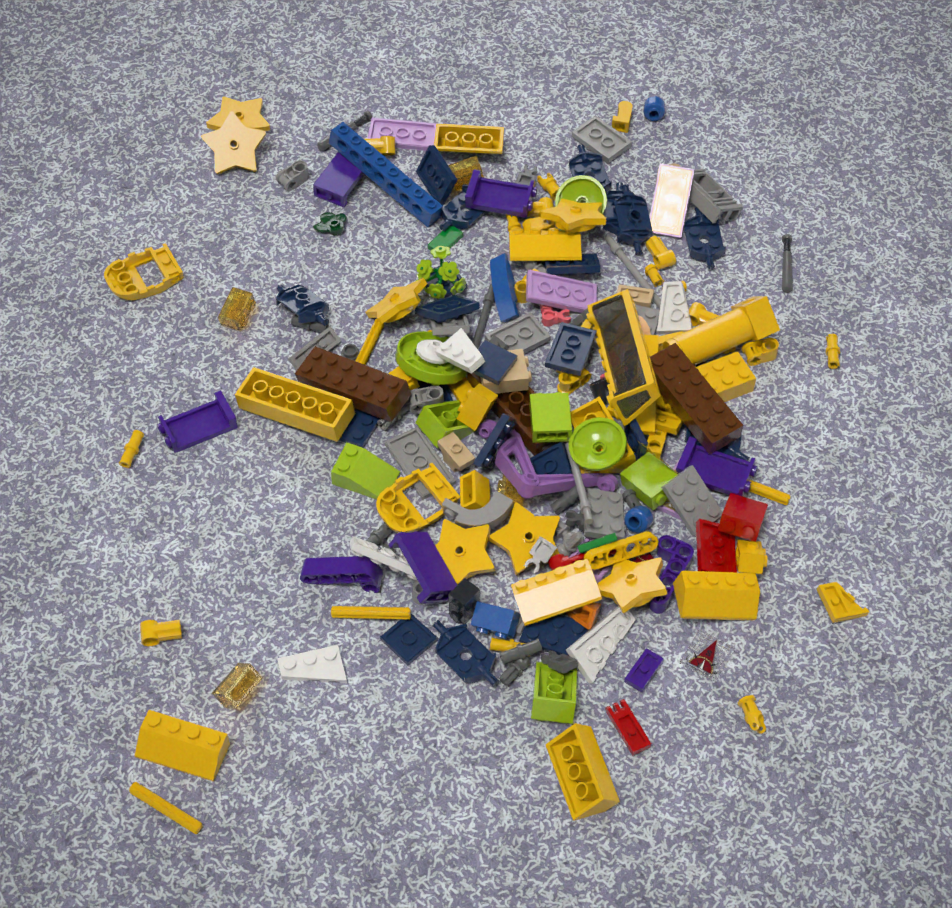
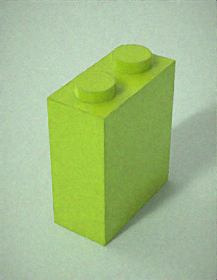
(550, 417)
(646, 479)

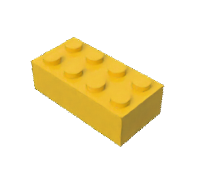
(729, 376)

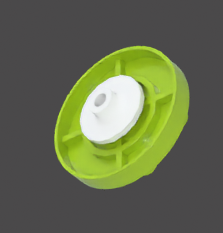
(418, 359)

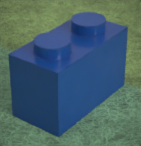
(495, 620)

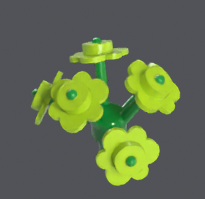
(445, 272)

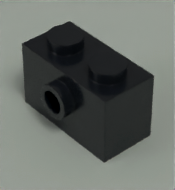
(463, 601)

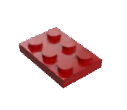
(714, 548)

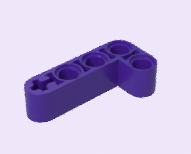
(675, 562)
(343, 570)

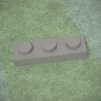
(325, 340)

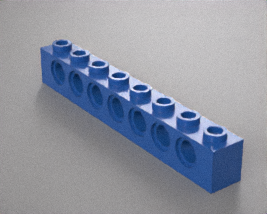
(385, 174)

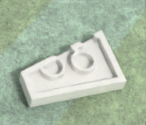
(674, 310)
(460, 352)
(318, 664)

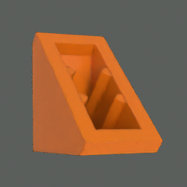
(586, 615)

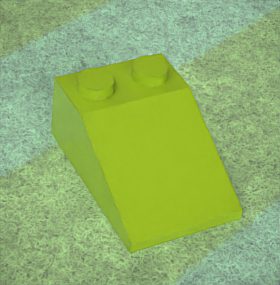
(440, 420)
(362, 472)
(554, 694)

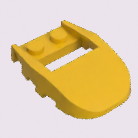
(127, 283)
(400, 513)

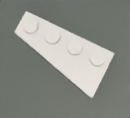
(385, 556)
(600, 642)

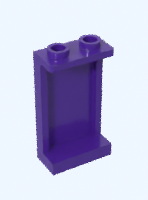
(337, 180)
(500, 195)
(198, 424)
(718, 469)
(426, 565)

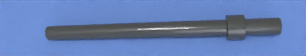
(488, 302)

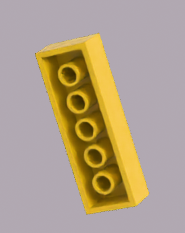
(295, 404)

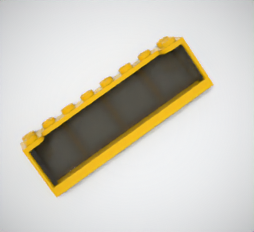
(624, 355)

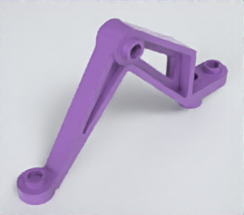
(529, 483)

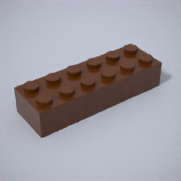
(366, 387)
(694, 399)
(516, 405)

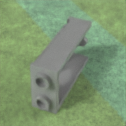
(712, 198)

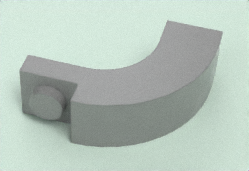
(490, 514)

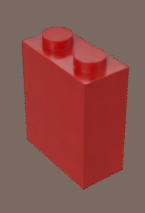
(742, 517)

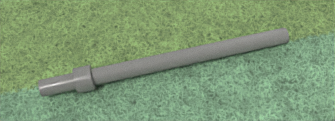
(617, 249)
(585, 505)

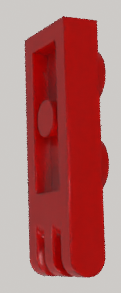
(628, 727)

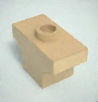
(455, 452)

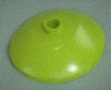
(582, 189)
(595, 435)

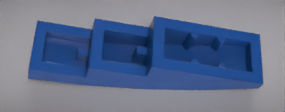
(503, 288)

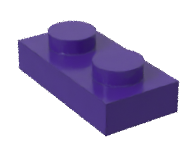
(643, 670)

